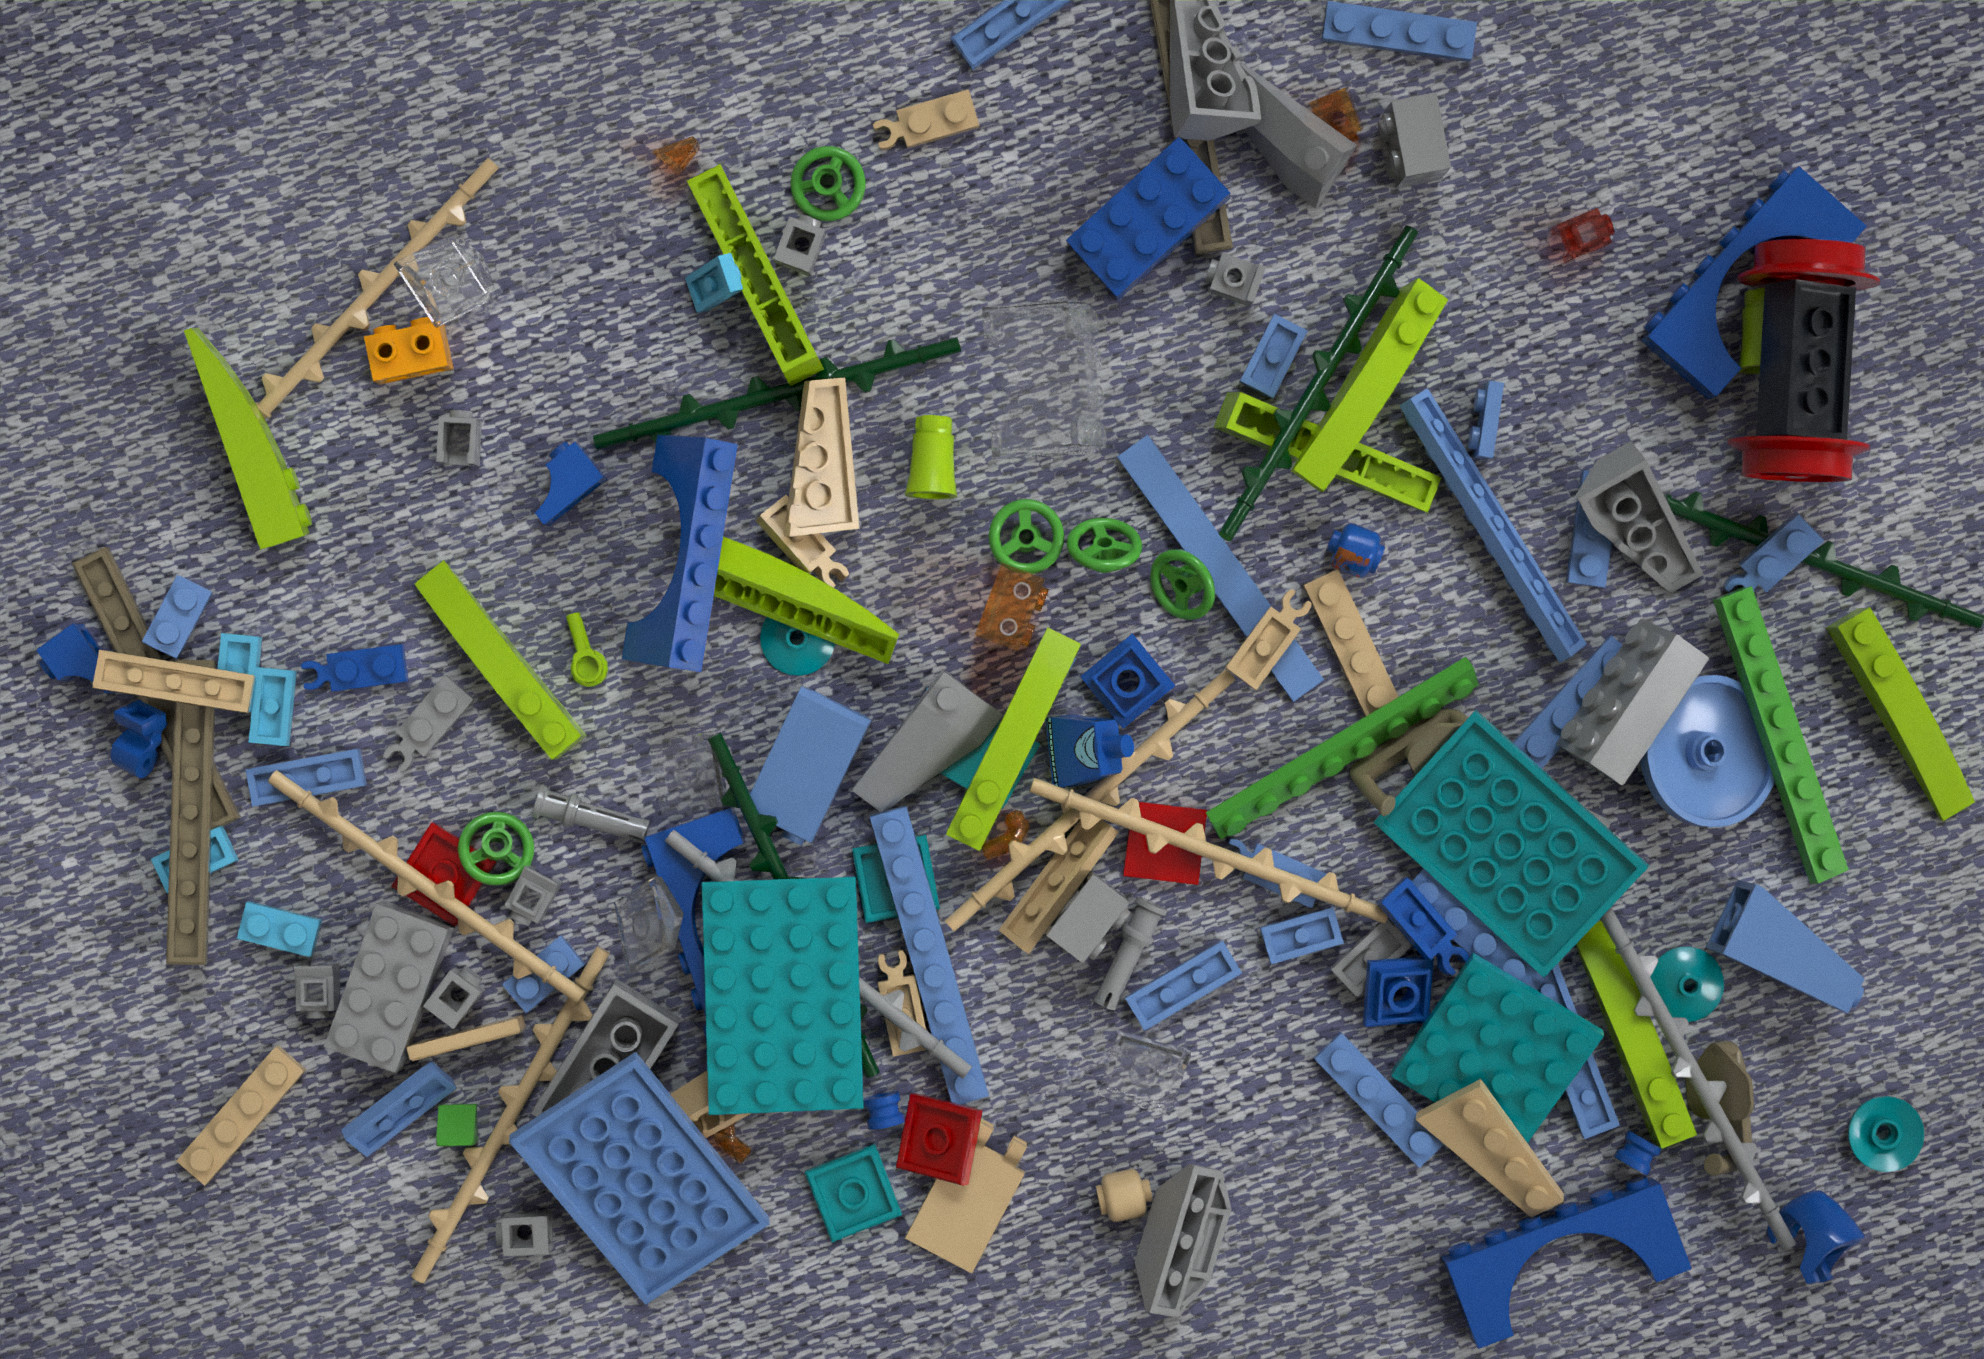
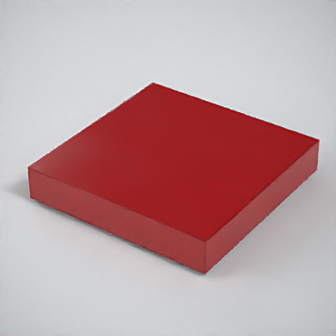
(439, 861)
(1170, 862)
(939, 1139)

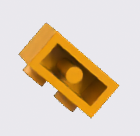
(408, 351)

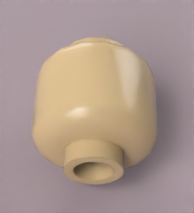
(1123, 1195)

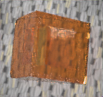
(678, 154)

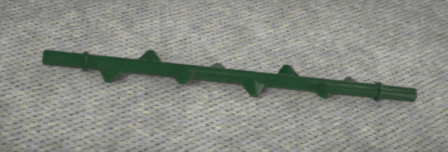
(760, 394)
(1314, 395)
(1825, 559)
(767, 858)

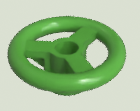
(832, 170)
(1024, 508)
(1105, 552)
(1184, 581)
(496, 834)

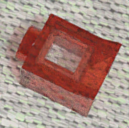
(1584, 234)

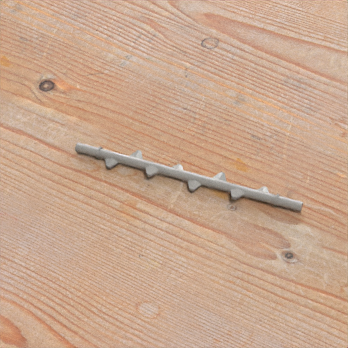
(888, 1005)
(1686, 1067)

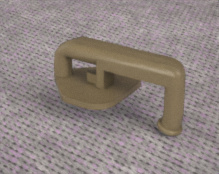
(1416, 745)
(1725, 1063)

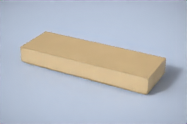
(466, 1038)

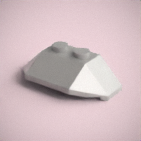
(1182, 1239)

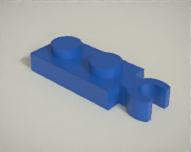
(360, 668)
(1421, 924)

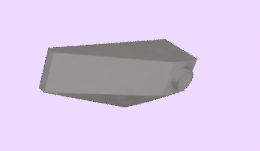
(1206, 78)
(1297, 143)
(1635, 516)
(932, 737)

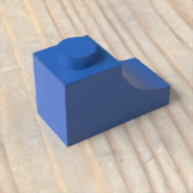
(572, 480)
(70, 654)

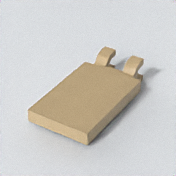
(961, 1219)

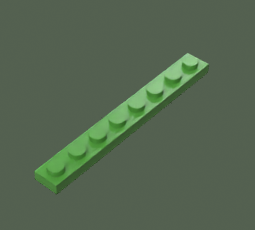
(1780, 735)
(1336, 752)

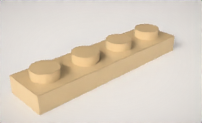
(1351, 642)
(173, 681)
(1057, 884)
(241, 1115)

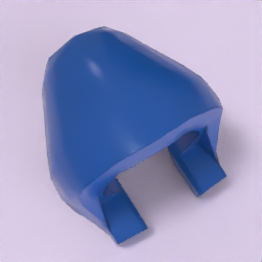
(1826, 1229)

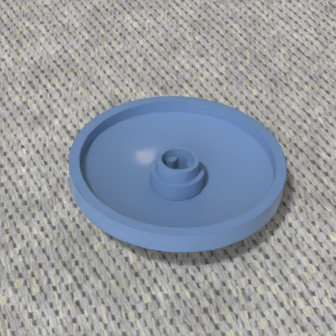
(1709, 757)

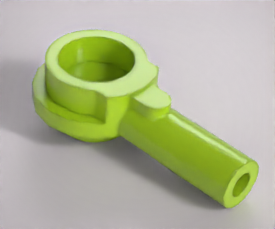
(587, 666)

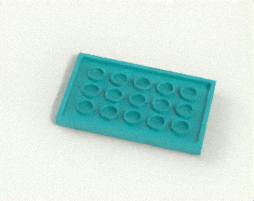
(1511, 844)
(782, 995)

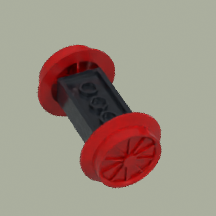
(1805, 360)

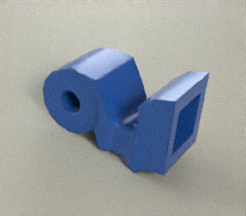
(135, 747)

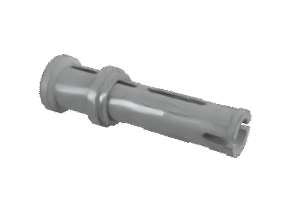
(573, 811)
(1136, 937)

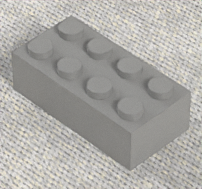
(1632, 700)
(389, 986)
(618, 1028)

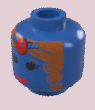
(1355, 550)

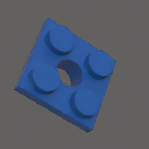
(1103, 681)
(1382, 982)

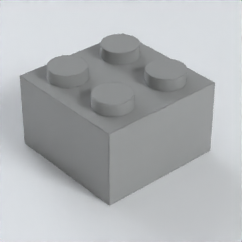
(1414, 140)
(1088, 918)

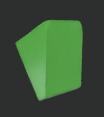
(457, 1125)

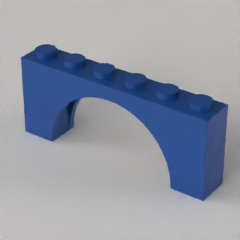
(1688, 331)
(678, 626)
(716, 836)
(1487, 1270)

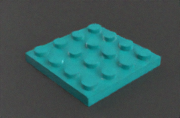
(1505, 1036)

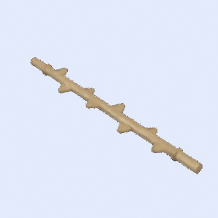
(373, 286)
(1104, 791)
(1194, 841)
(442, 893)
(515, 1098)

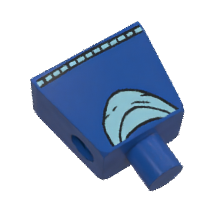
(1085, 749)

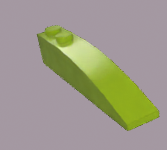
(758, 277)
(1370, 382)
(251, 449)
(1365, 467)
(799, 600)
(500, 662)
(1901, 710)
(1013, 739)
(1635, 1040)

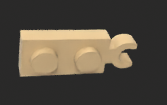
(930, 121)
(805, 551)
(1267, 642)
(911, 1003)

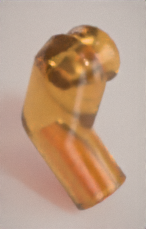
(1016, 831)
(731, 1144)

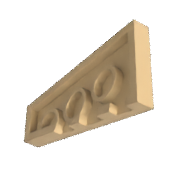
(823, 468)
(1489, 1142)

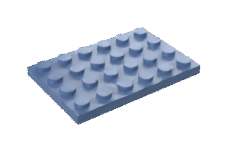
(639, 1178)

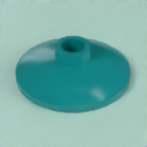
(792, 658)
(1675, 968)
(1903, 1139)

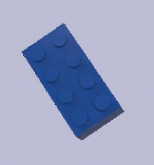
(1148, 218)

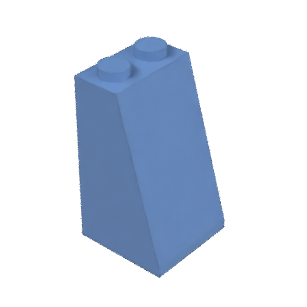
(808, 763)
(1778, 945)

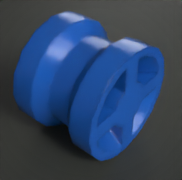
(883, 1110)
(1637, 1152)

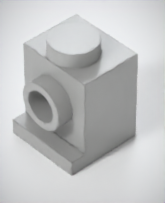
(789, 256)
(1241, 292)
(444, 1004)
(514, 1244)

